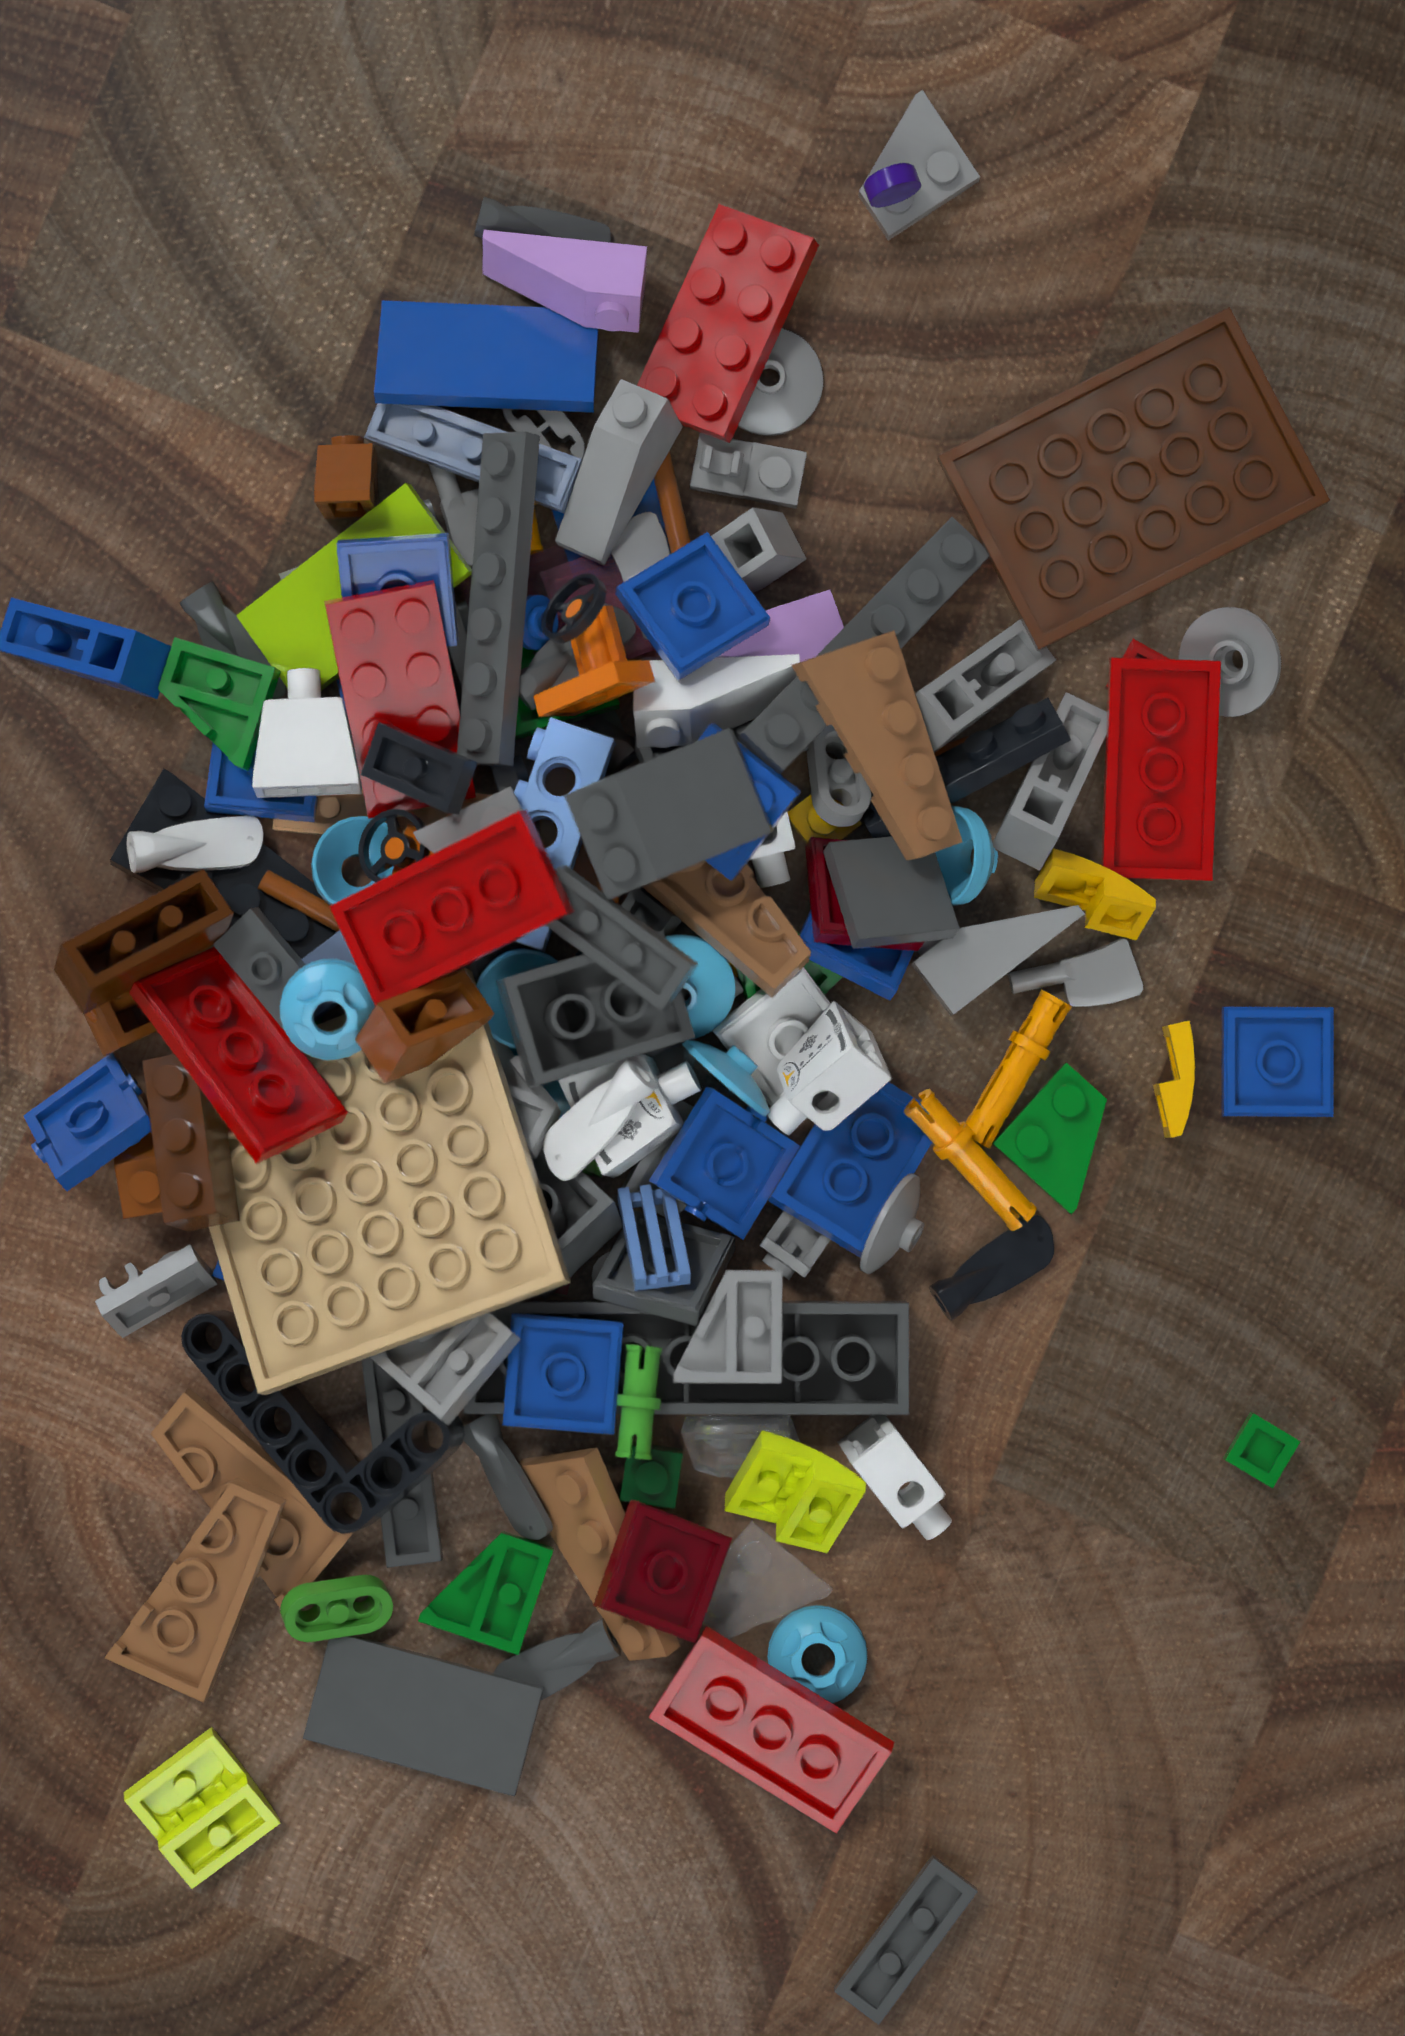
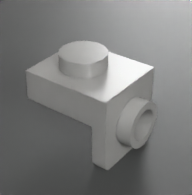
(792, 1246)

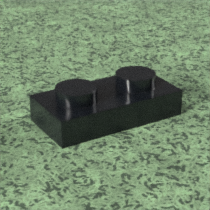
(418, 768)

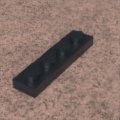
(991, 755)

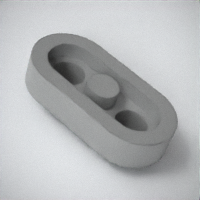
(836, 781)

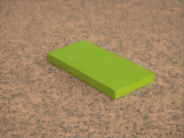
(291, 617)

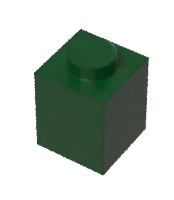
(653, 1480)

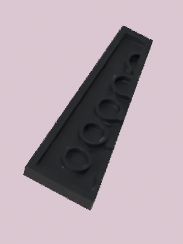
(176, 803)

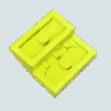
(797, 1490)
(201, 1808)

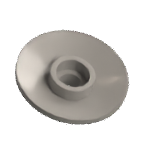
(794, 397)
(1217, 637)
(894, 1226)

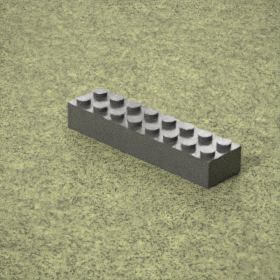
(833, 1360)

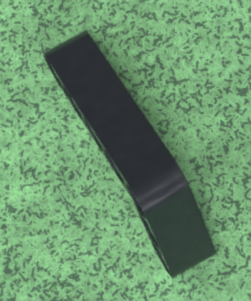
(311, 1432)

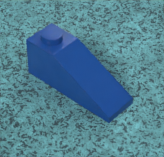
(84, 647)

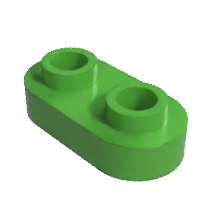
(334, 1608)

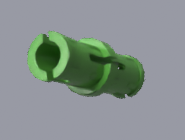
(638, 1402)

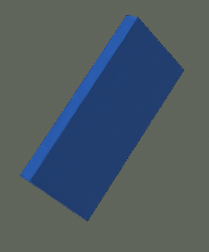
(484, 357)

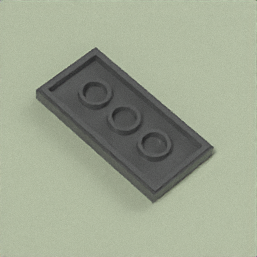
(424, 1713)

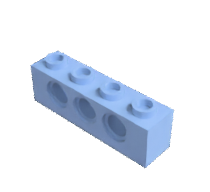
(589, 758)

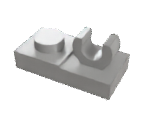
(748, 471)
(155, 1292)

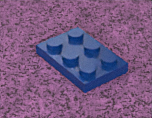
(850, 1171)

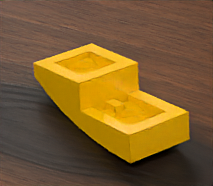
(1109, 899)
(1176, 1096)

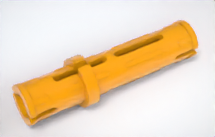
(1020, 1060)
(955, 1143)

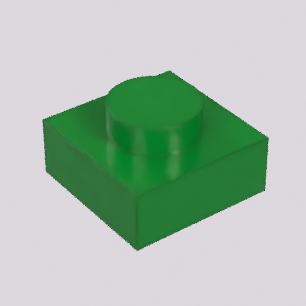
(1261, 1450)

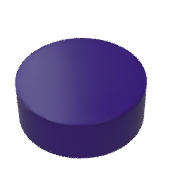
(892, 185)

